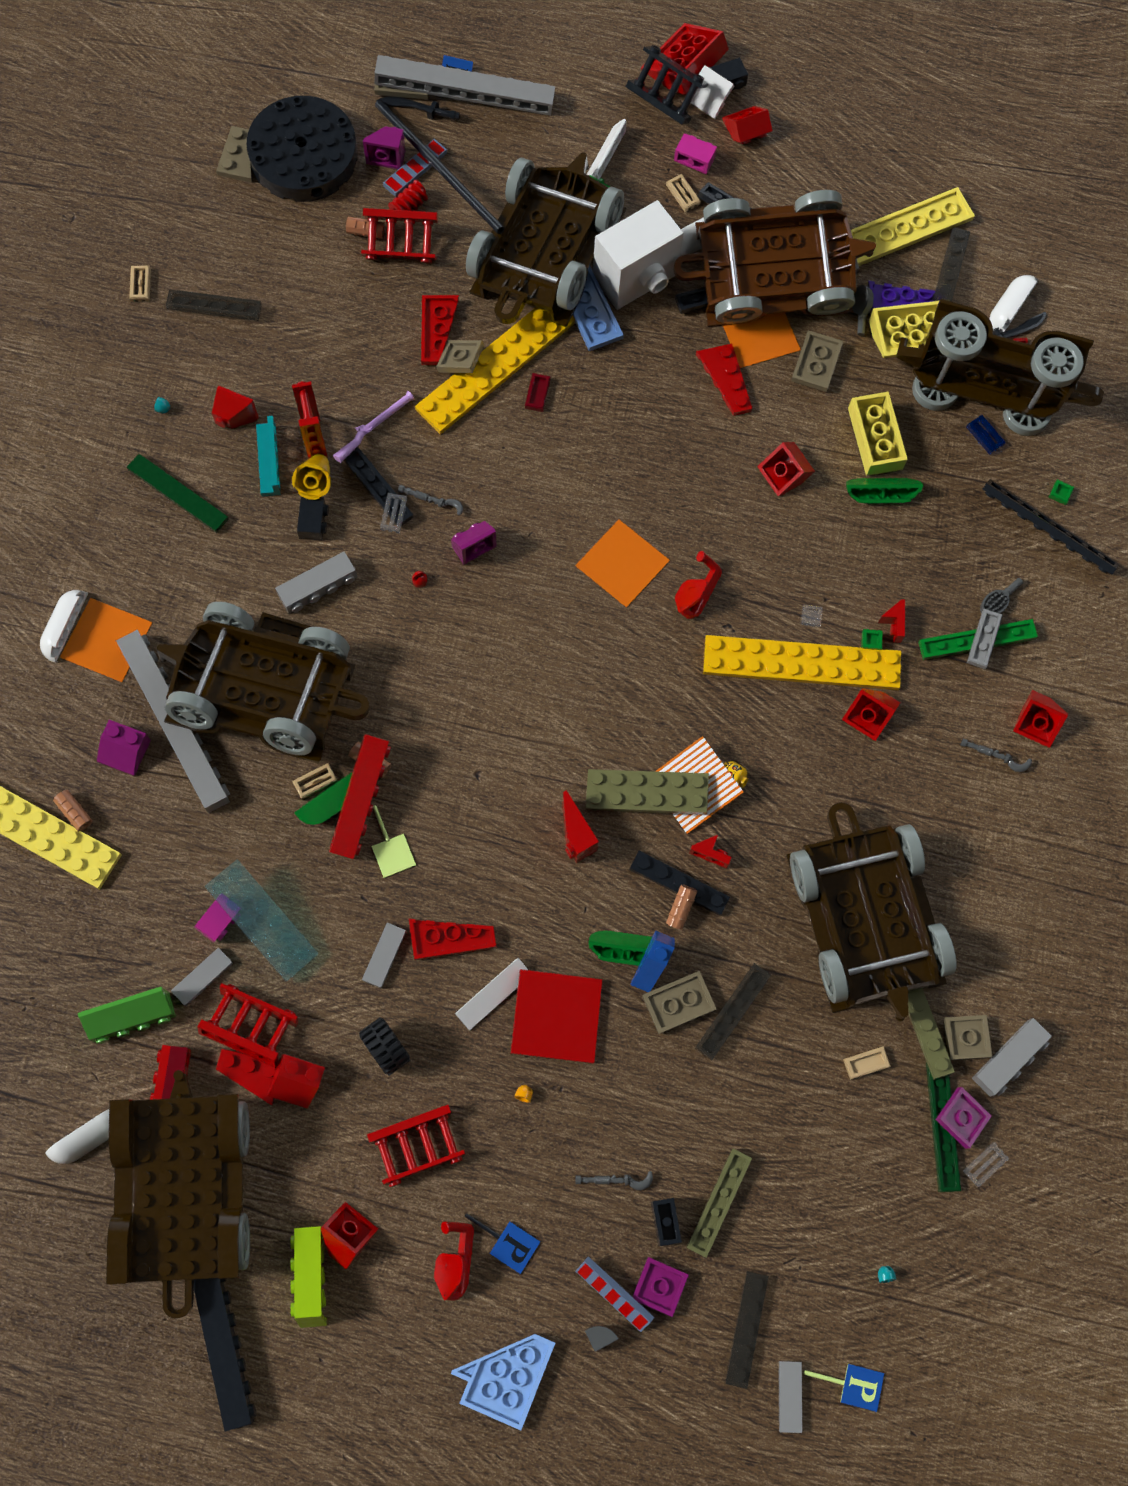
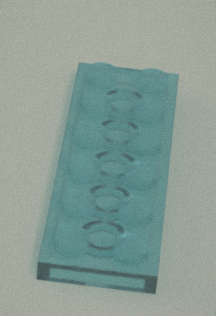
(261, 920)

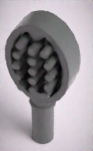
(862, 306)
(999, 599)

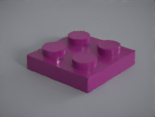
(963, 1117)
(660, 1286)

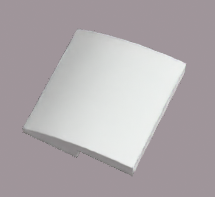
(712, 98)

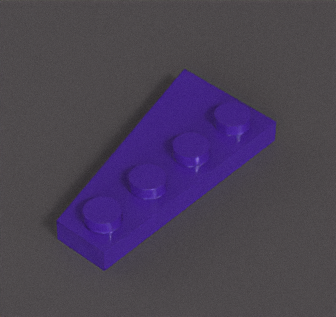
(887, 296)

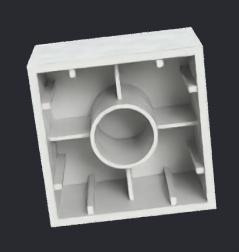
(637, 255)

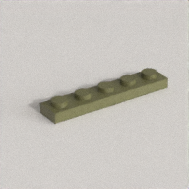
(928, 1035)
(719, 1203)

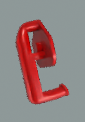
(697, 591)
(451, 1269)

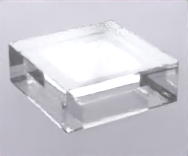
(811, 615)

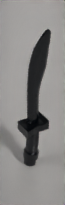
(430, 110)
(1026, 326)

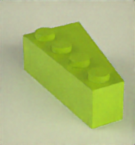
(308, 1277)

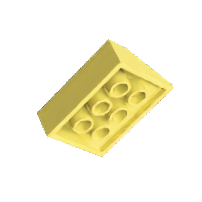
(899, 321)

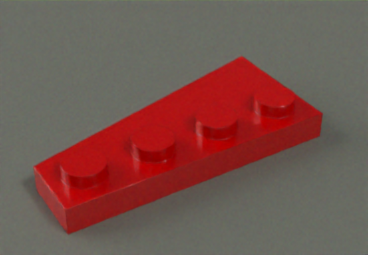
(437, 320)
(727, 377)
(442, 939)

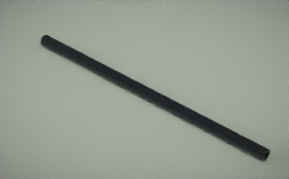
(441, 168)

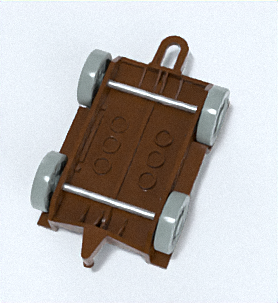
(776, 259)

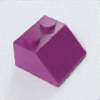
(385, 148)
(474, 542)
(122, 747)

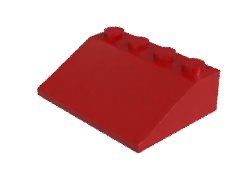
(692, 49)

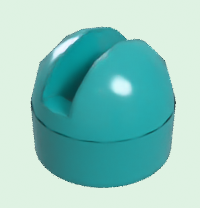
(161, 405)
(886, 1274)

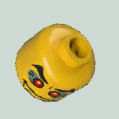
(737, 772)

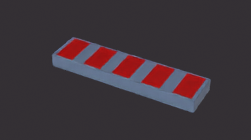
(413, 169)
(614, 1294)

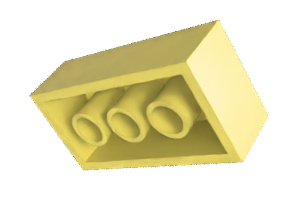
(877, 433)

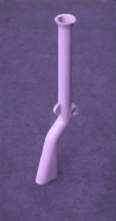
(364, 429)

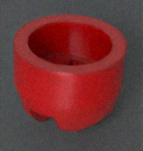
(420, 582)

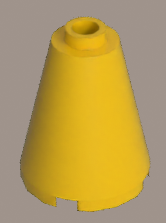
(312, 477)

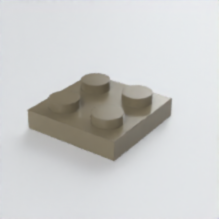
(460, 356)
(967, 1037)

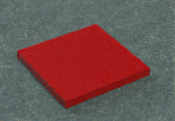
(556, 1016)

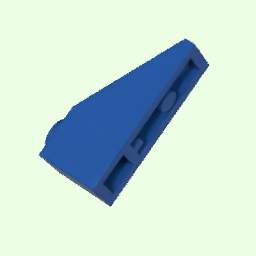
(653, 961)

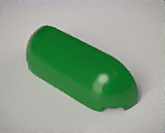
(883, 489)
(325, 804)
(619, 946)

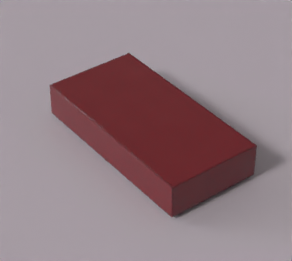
(537, 392)

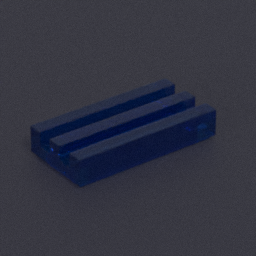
(982, 435)

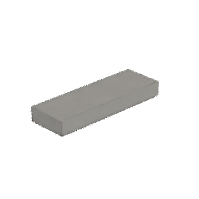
(984, 638)
(384, 955)
(201, 977)
(790, 1397)

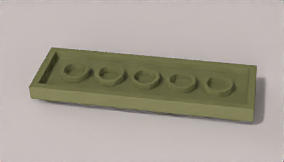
(647, 791)

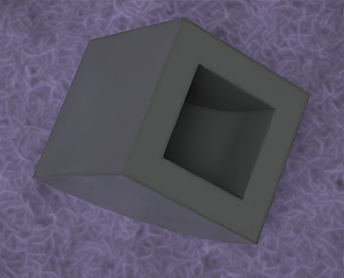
(600, 1336)

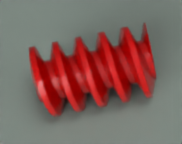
(413, 194)

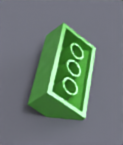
(127, 1015)

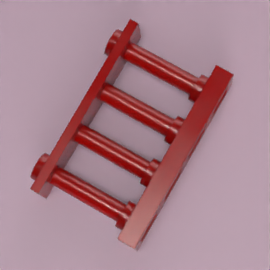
(409, 218)
(309, 419)
(249, 1044)
(401, 1129)

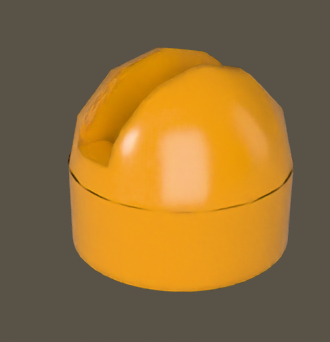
(524, 1093)

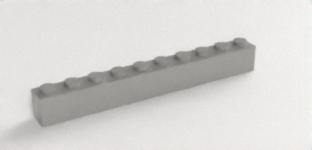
(464, 85)
(182, 740)

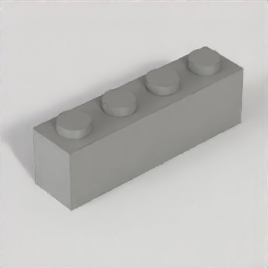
(316, 583)
(1012, 1057)

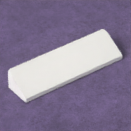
(608, 149)
(491, 995)

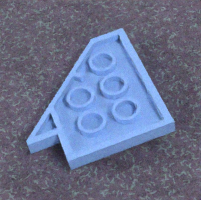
(506, 1380)

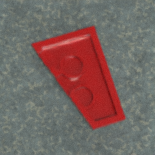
(247, 1072)

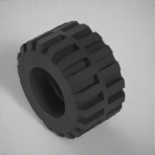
(384, 1046)

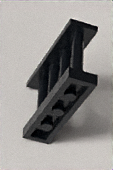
(652, 94)

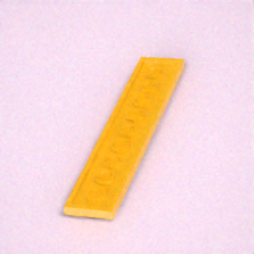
(493, 368)
(802, 662)

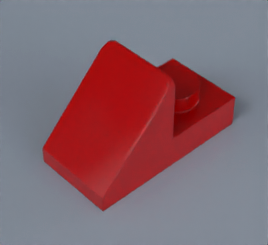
(895, 617)
(705, 851)

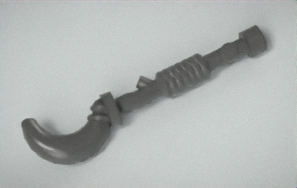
(424, 496)
(1007, 758)
(627, 1179)

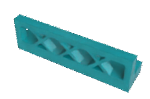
(268, 458)

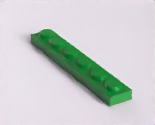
(962, 641)

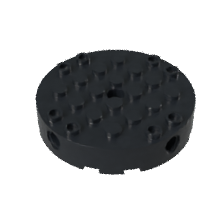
(302, 148)

